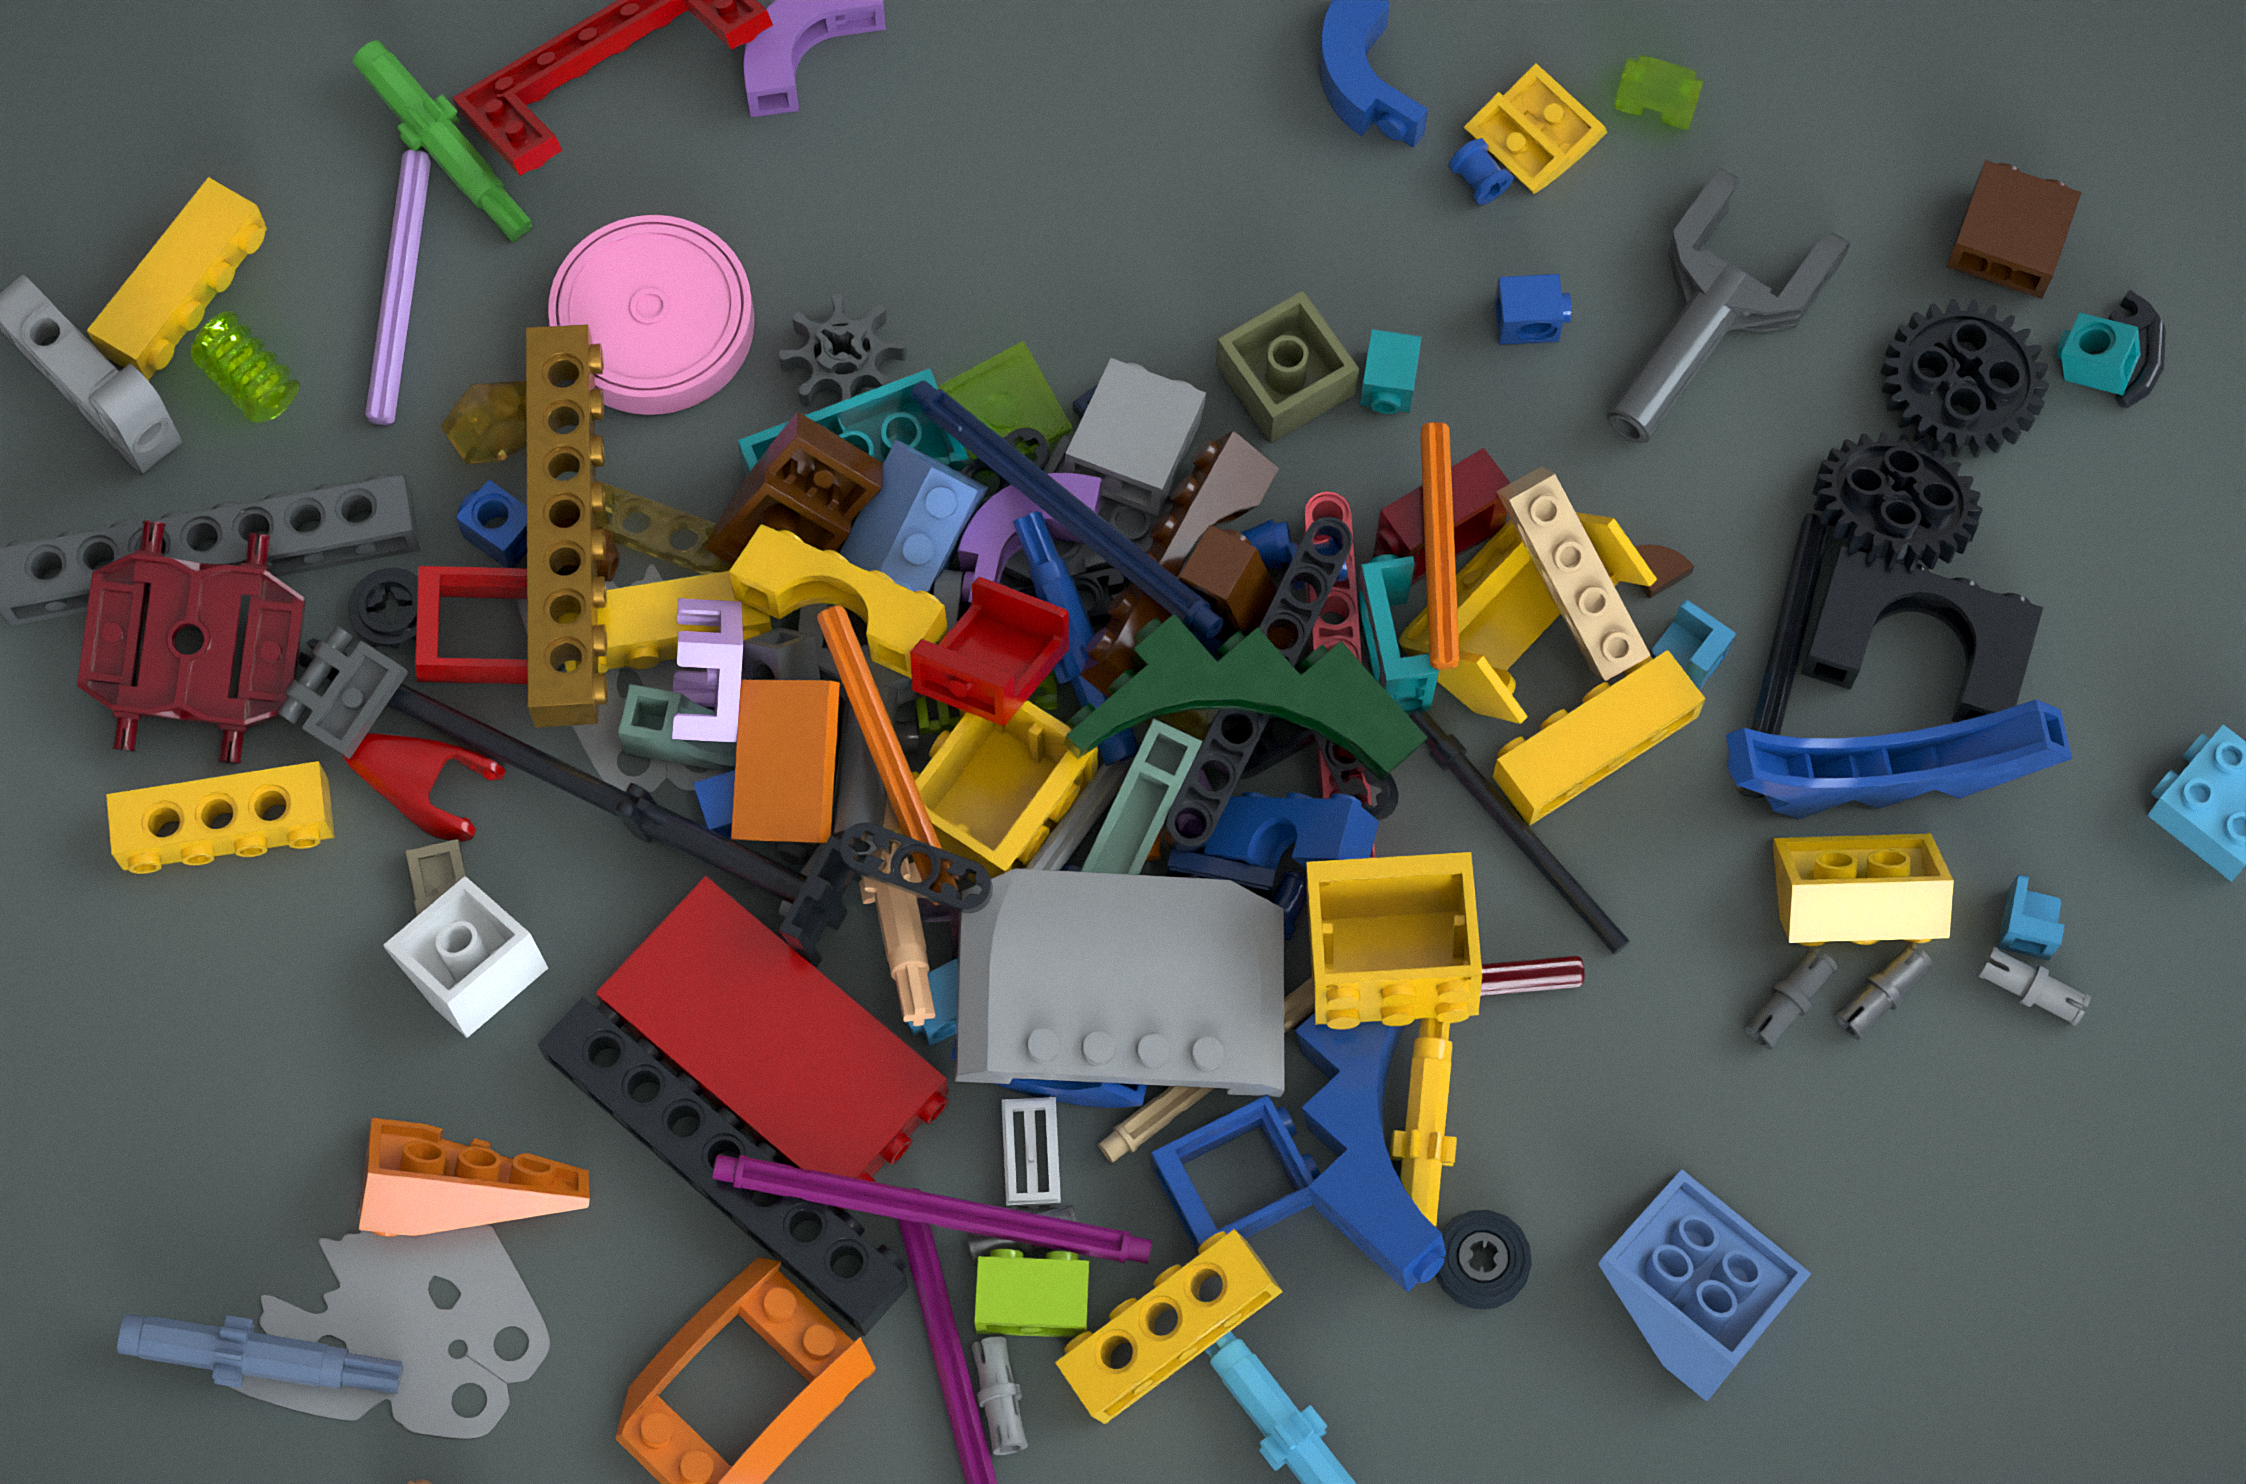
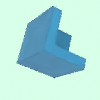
(1696, 642)
(2030, 922)

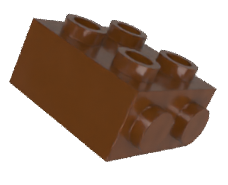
(2014, 228)

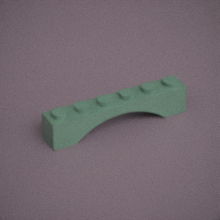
(1143, 801)

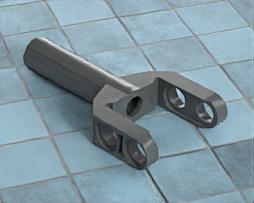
(1716, 301)
(858, 786)

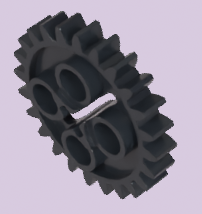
(1964, 378)
(1897, 501)

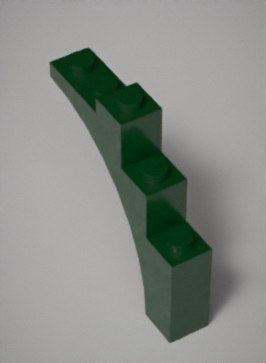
(1179, 675)

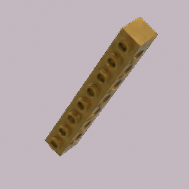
(551, 357)

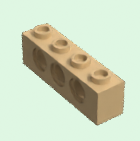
(1573, 573)

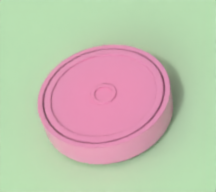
(664, 308)

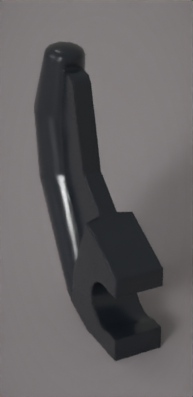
(2152, 348)

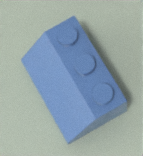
(913, 519)

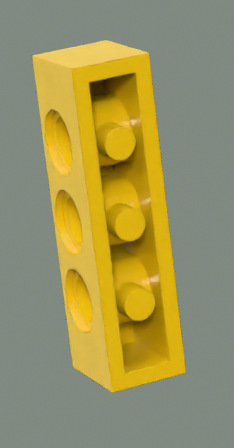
(140, 814)
(1199, 1325)

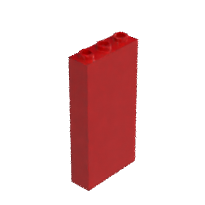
(774, 1039)

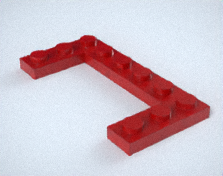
(500, 101)

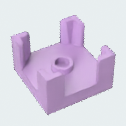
(723, 659)

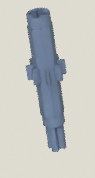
(239, 1352)

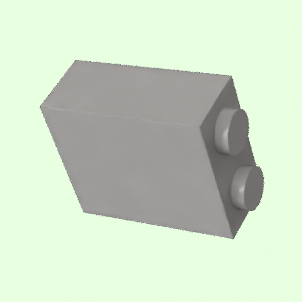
(1136, 434)

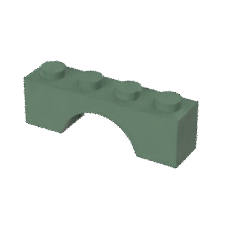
(648, 731)

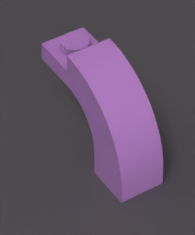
(798, 26)
(993, 538)

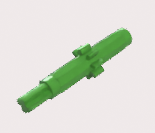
(433, 127)

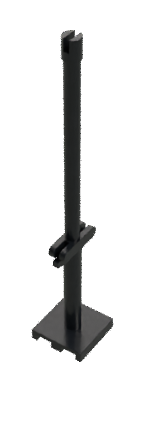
(813, 897)

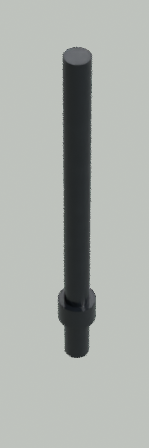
(1449, 754)

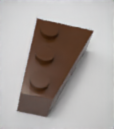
(1234, 583)

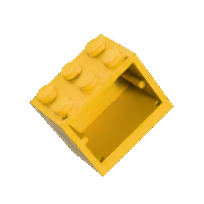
(1002, 788)
(1393, 939)

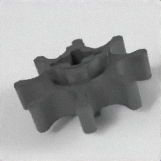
(841, 337)

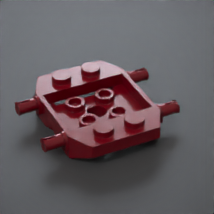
(199, 683)

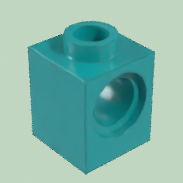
(2102, 371)
(1390, 372)

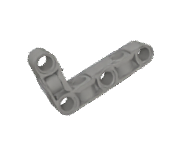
(114, 402)

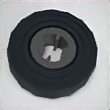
(1509, 1265)

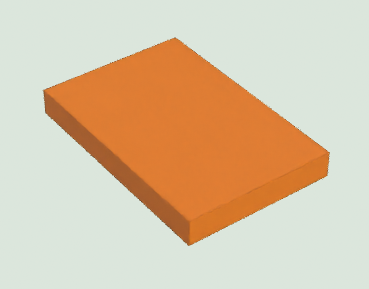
(785, 761)

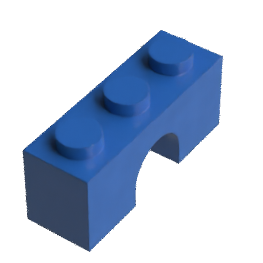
(1261, 827)

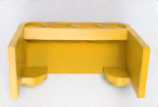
(1507, 608)

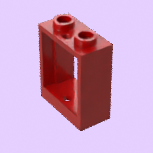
(466, 583)

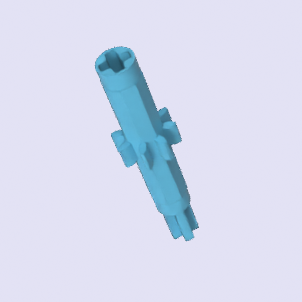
(1289, 1434)

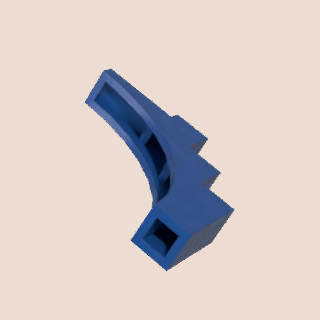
(1881, 770)

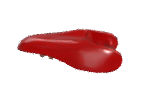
(405, 772)

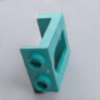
(1382, 584)

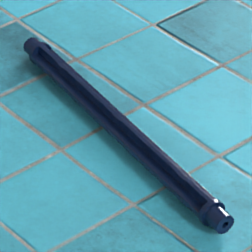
(1067, 509)

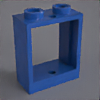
(1278, 1128)

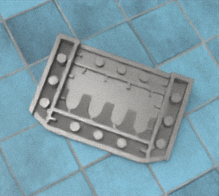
(1121, 982)

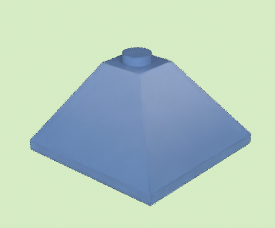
(1699, 1282)

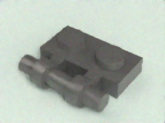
(353, 698)

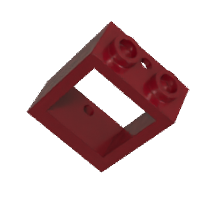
(1476, 513)

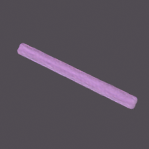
(398, 288)

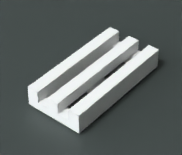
(1033, 1198)

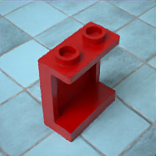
(993, 653)

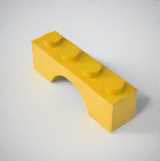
(784, 574)

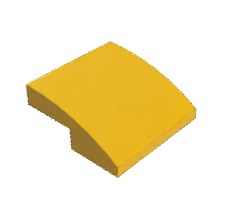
(1536, 129)

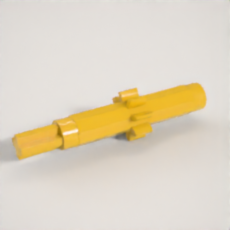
(1423, 1144)

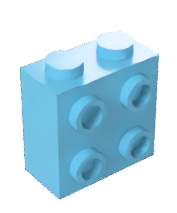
(2208, 801)

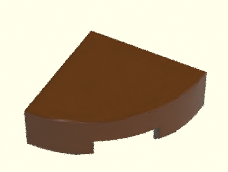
(1666, 566)

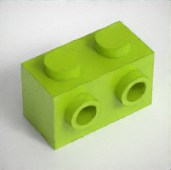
(1032, 1294)

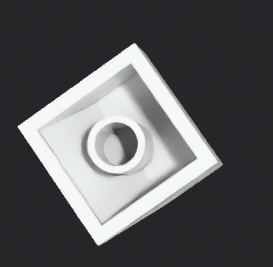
(467, 956)

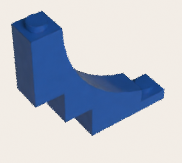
(1361, 1187)

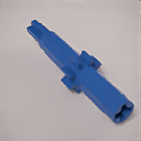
(1057, 587)

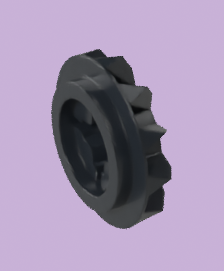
(371, 596)

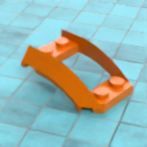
(792, 1328)

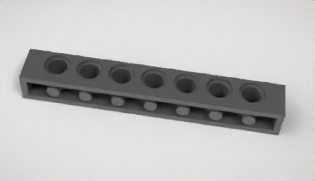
(334, 542)

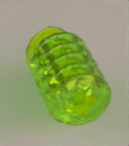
(243, 368)

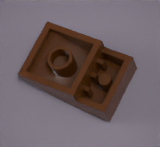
(802, 485)

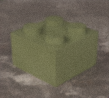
(1286, 366)

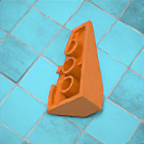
(434, 1185)

